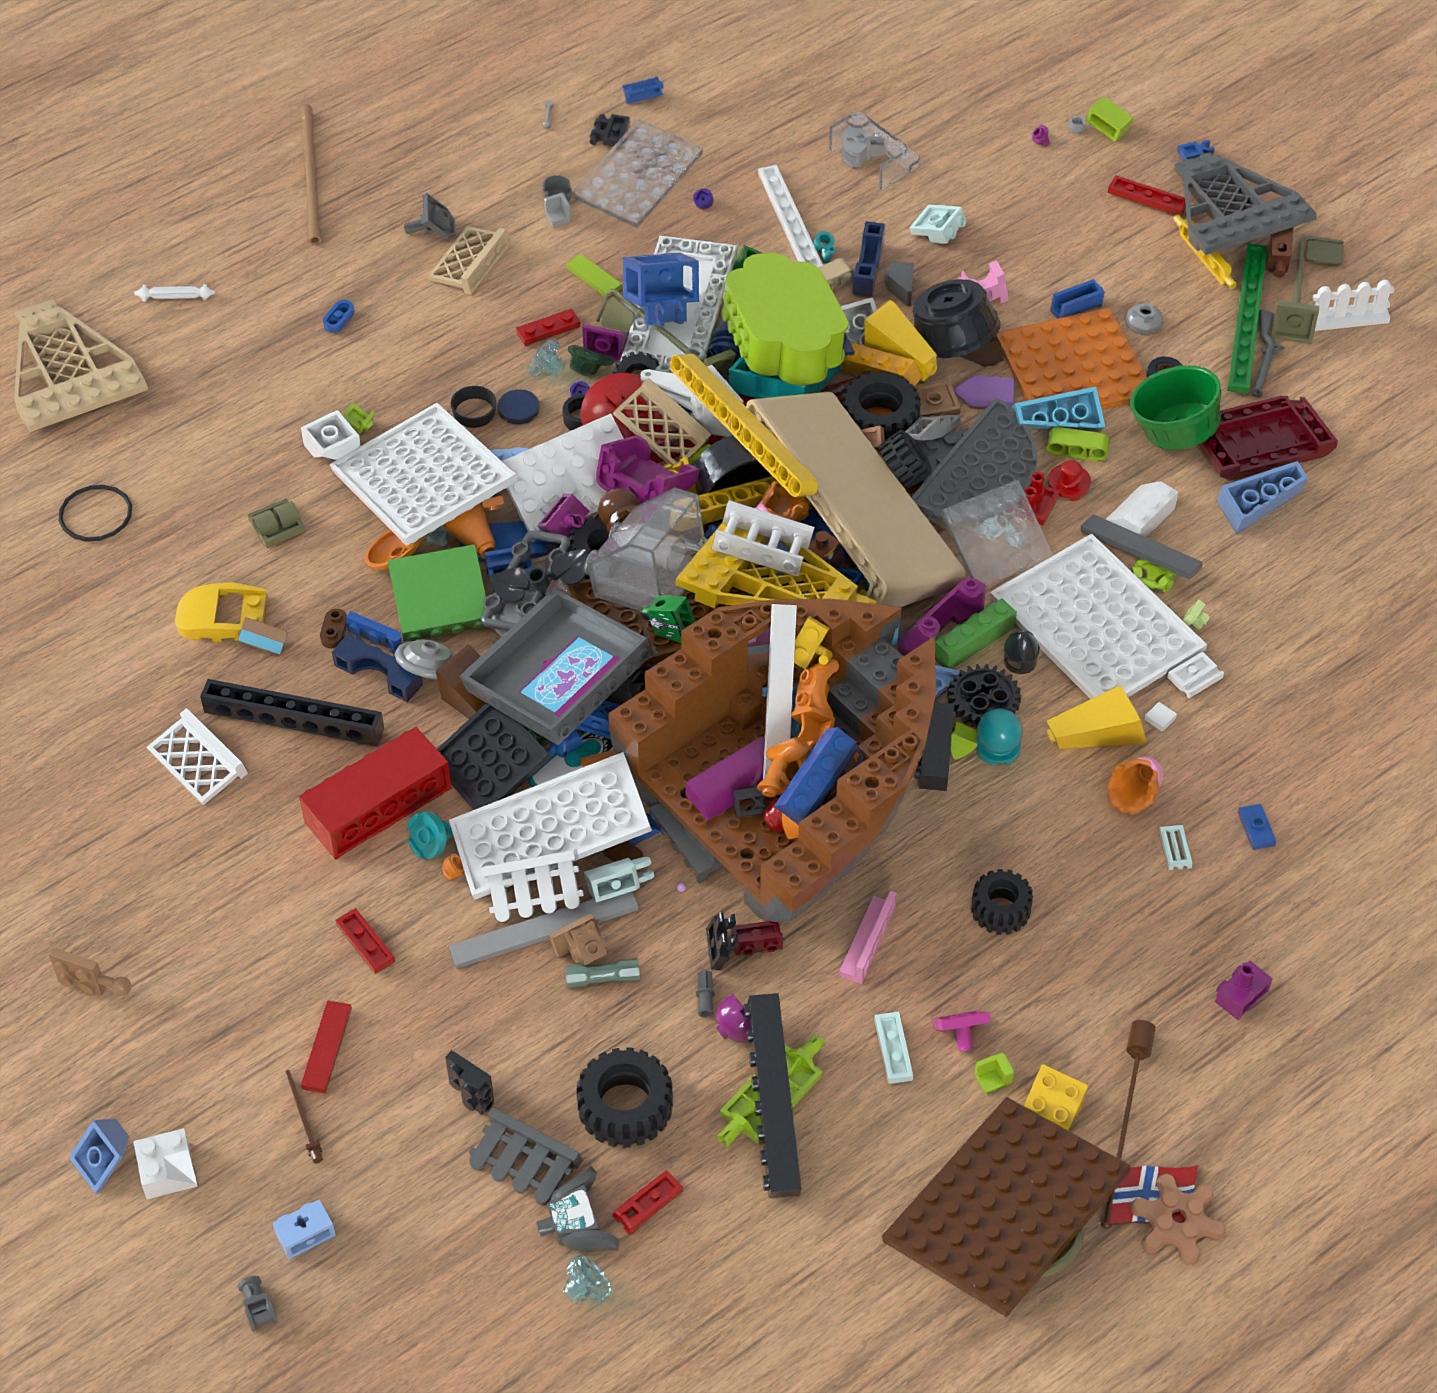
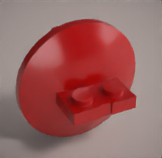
(609, 394)

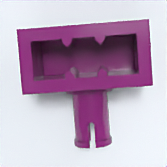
(564, 516)
(1243, 989)

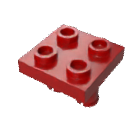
(1041, 497)

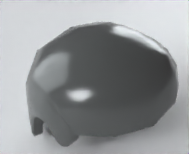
(556, 185)

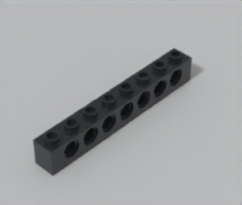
(292, 712)

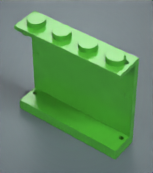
(438, 592)

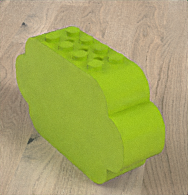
(784, 318)

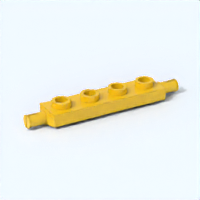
(1213, 261)

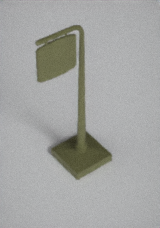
(620, 317)
(1297, 320)

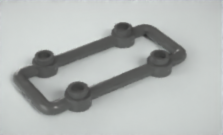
(522, 553)

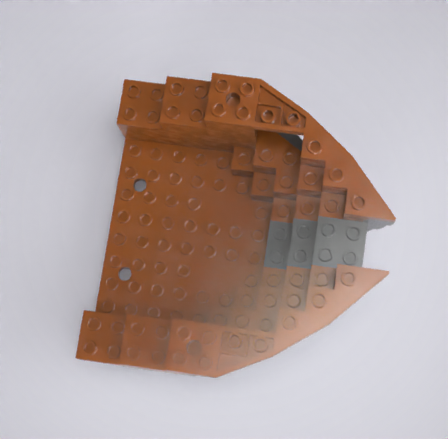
(712, 704)

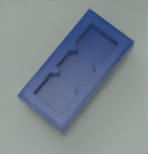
(1257, 826)

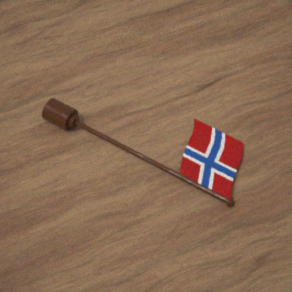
(1142, 1179)

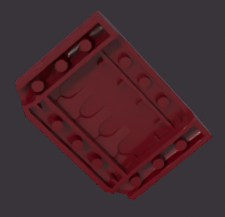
(1267, 437)

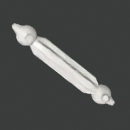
(174, 292)

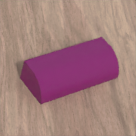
(712, 788)

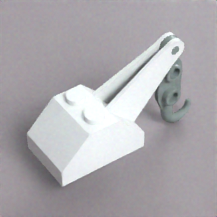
(673, 387)

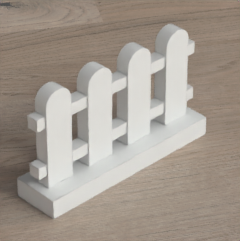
(1354, 315)
(544, 881)

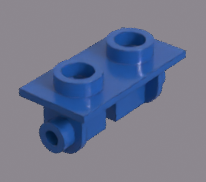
(643, 90)

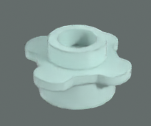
(439, 536)

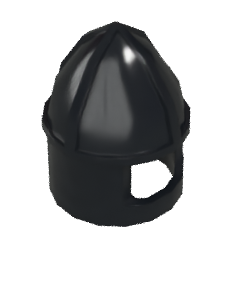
(1021, 648)

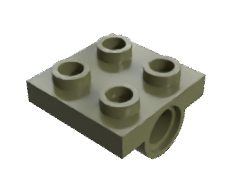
(277, 522)

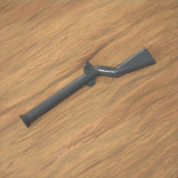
(1265, 319)

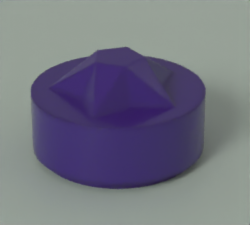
(703, 198)
(579, 388)

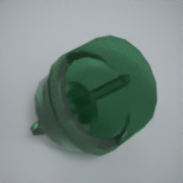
(587, 361)

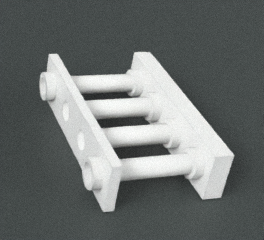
(768, 525)

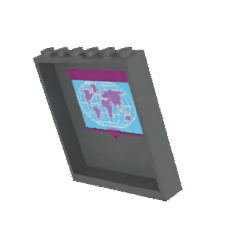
(556, 665)

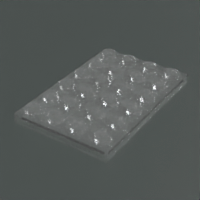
(637, 173)

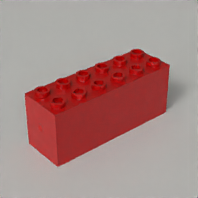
(375, 792)

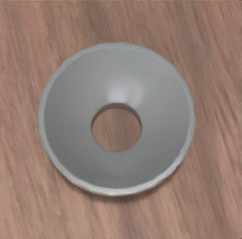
(1143, 323)

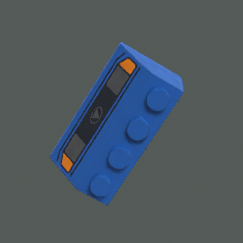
(818, 776)

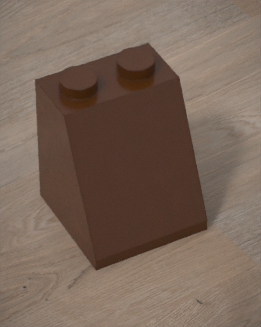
(451, 685)

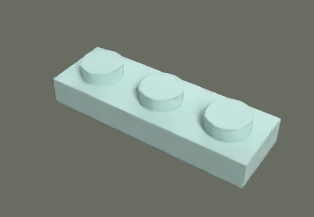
(893, 1047)

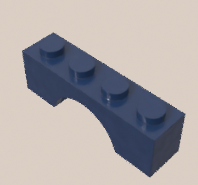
(869, 260)
(355, 655)

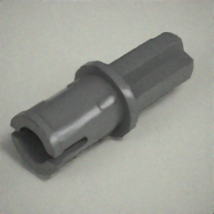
(705, 994)

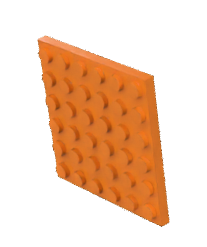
(1073, 356)

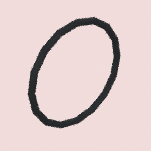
(96, 538)

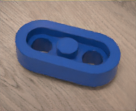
(338, 316)

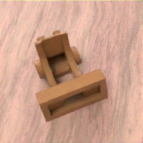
(586, 942)

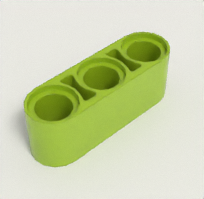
(1078, 444)

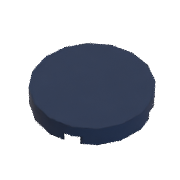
(518, 406)

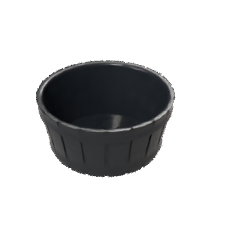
(955, 317)
(727, 465)

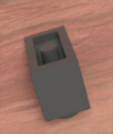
(900, 280)

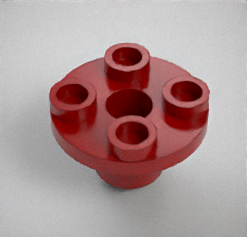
(1070, 480)

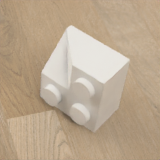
(330, 436)
(165, 1163)

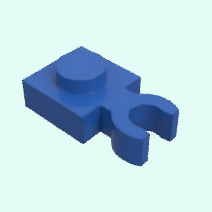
(1193, 150)

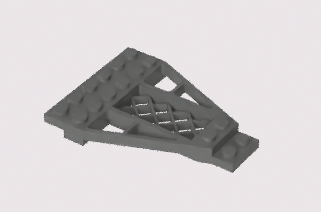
(1254, 216)

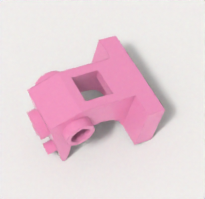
(994, 283)

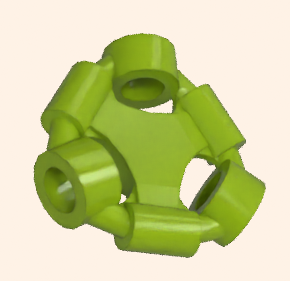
(1153, 574)

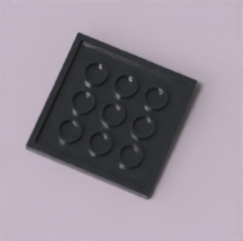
(491, 757)

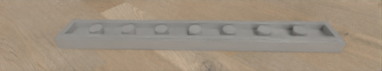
(537, 929)

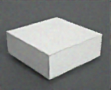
(1160, 716)

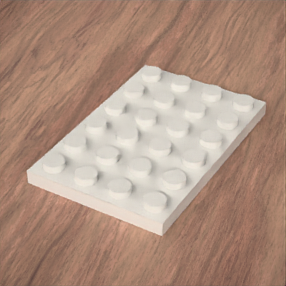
(560, 468)

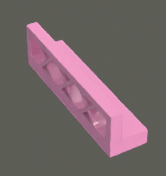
(868, 938)

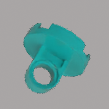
(428, 834)

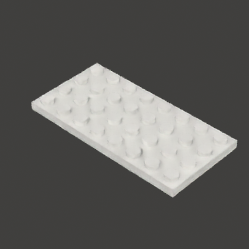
(572, 812)

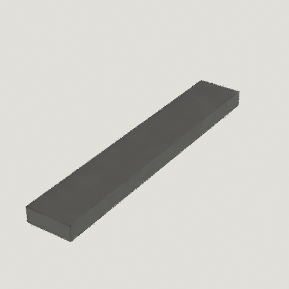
(1141, 546)

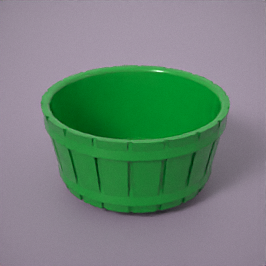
(1178, 406)

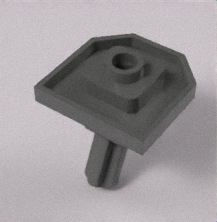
(433, 219)

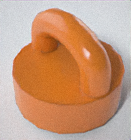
(452, 867)

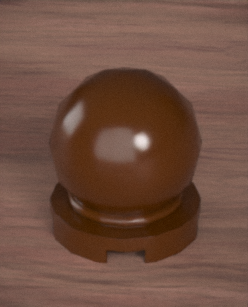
(616, 506)

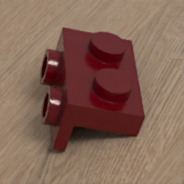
(758, 937)

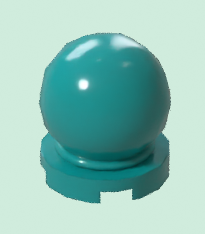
(999, 737)

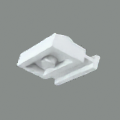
(1195, 674)

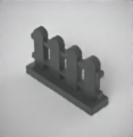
(536, 1158)

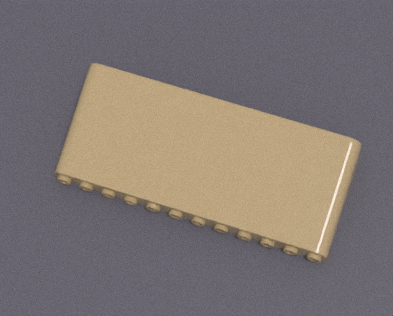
(862, 500)

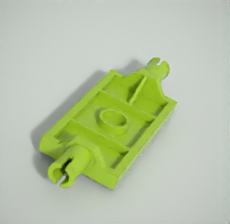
(802, 1077)

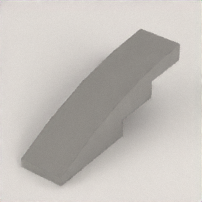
(933, 427)

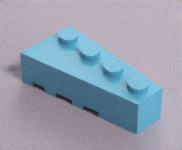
(1067, 410)

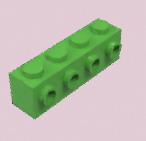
(975, 634)

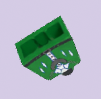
(669, 616)

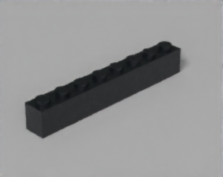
(774, 1096)

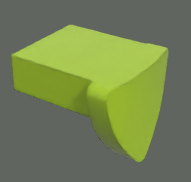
(962, 740)

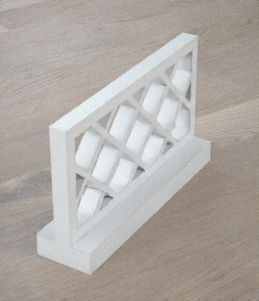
(207, 741)

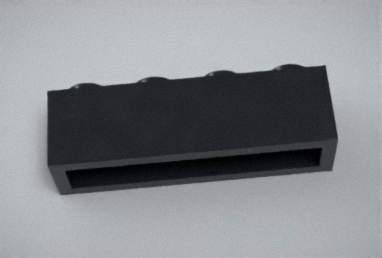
(936, 756)

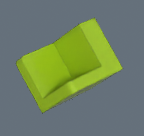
(994, 1073)

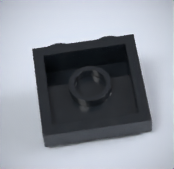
(471, 1081)

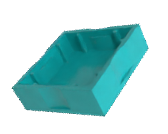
(752, 384)

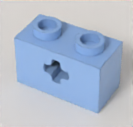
(297, 1239)

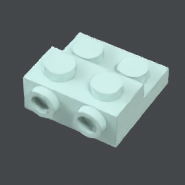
(939, 223)

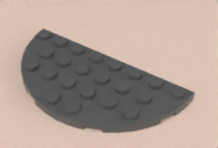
(985, 458)

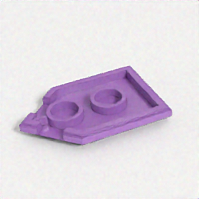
(982, 390)

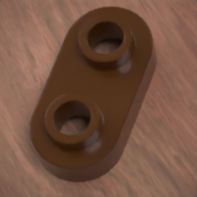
(333, 626)

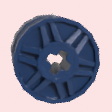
(723, 341)

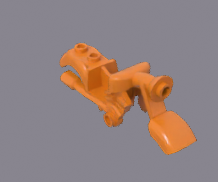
(815, 716)

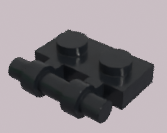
(615, 129)

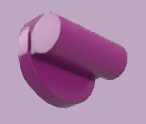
(1040, 135)

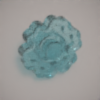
(546, 360)
(586, 1281)

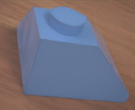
(100, 1151)

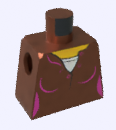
(1279, 258)
(828, 549)

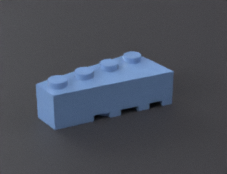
(1260, 494)

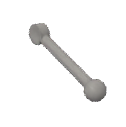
(549, 104)

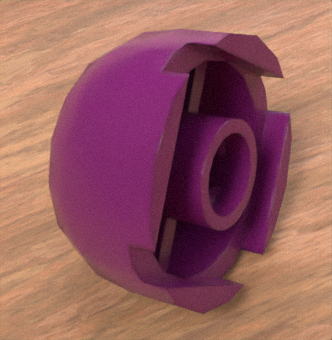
(731, 1019)

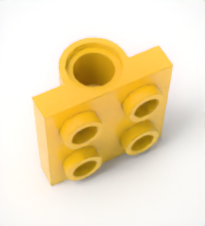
(1056, 1096)

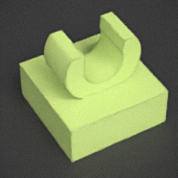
(1195, 616)

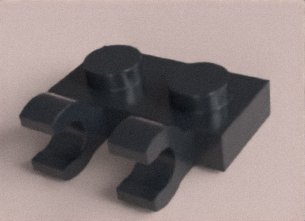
(718, 944)

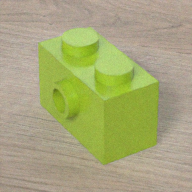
(1109, 119)

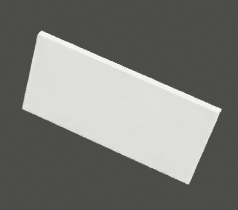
(714, 264)

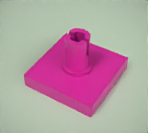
(962, 1023)

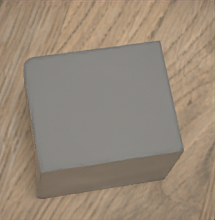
(557, 210)

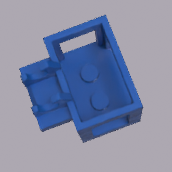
(659, 286)

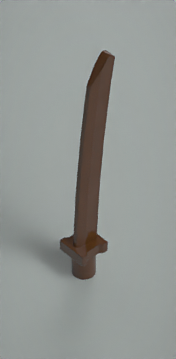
(313, 1148)

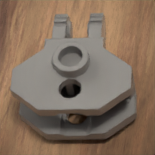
(860, 146)

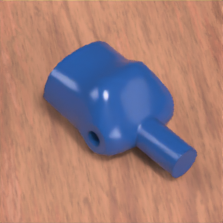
(566, 746)

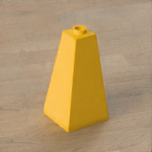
(893, 333)
(1098, 723)

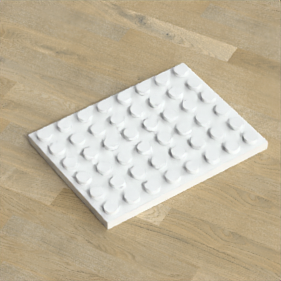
(423, 473)
(1098, 620)

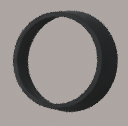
(473, 392)

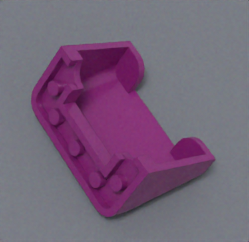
(628, 466)
(954, 606)

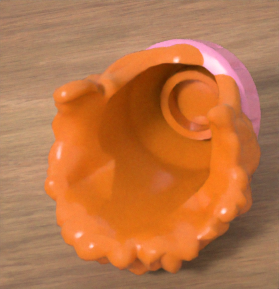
(781, 503)
(1134, 784)

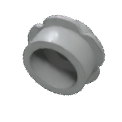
(1077, 124)

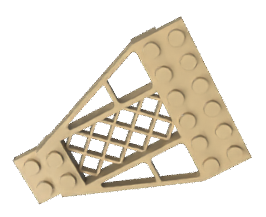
(75, 394)

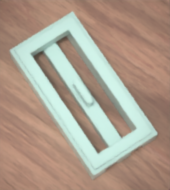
(1166, 848)

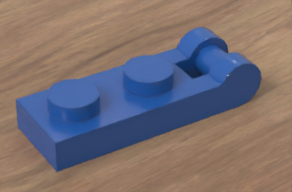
(373, 631)

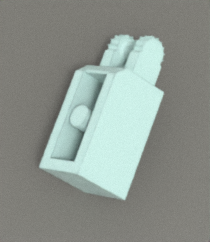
(617, 878)

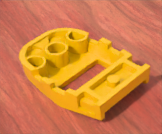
(198, 611)

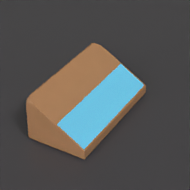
(262, 636)

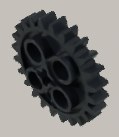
(981, 691)

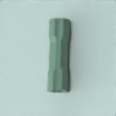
(621, 971)

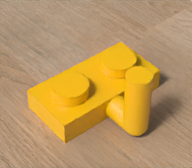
(809, 643)

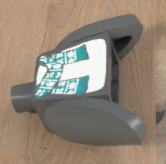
(574, 1217)

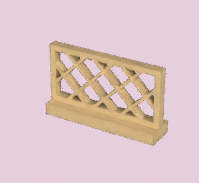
(480, 263)
(672, 415)

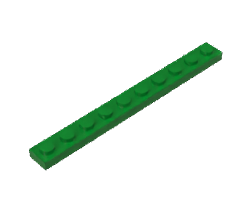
(1247, 319)

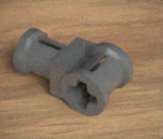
(257, 1306)

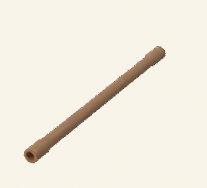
(314, 229)

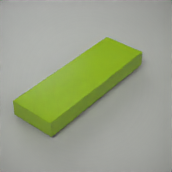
(593, 275)

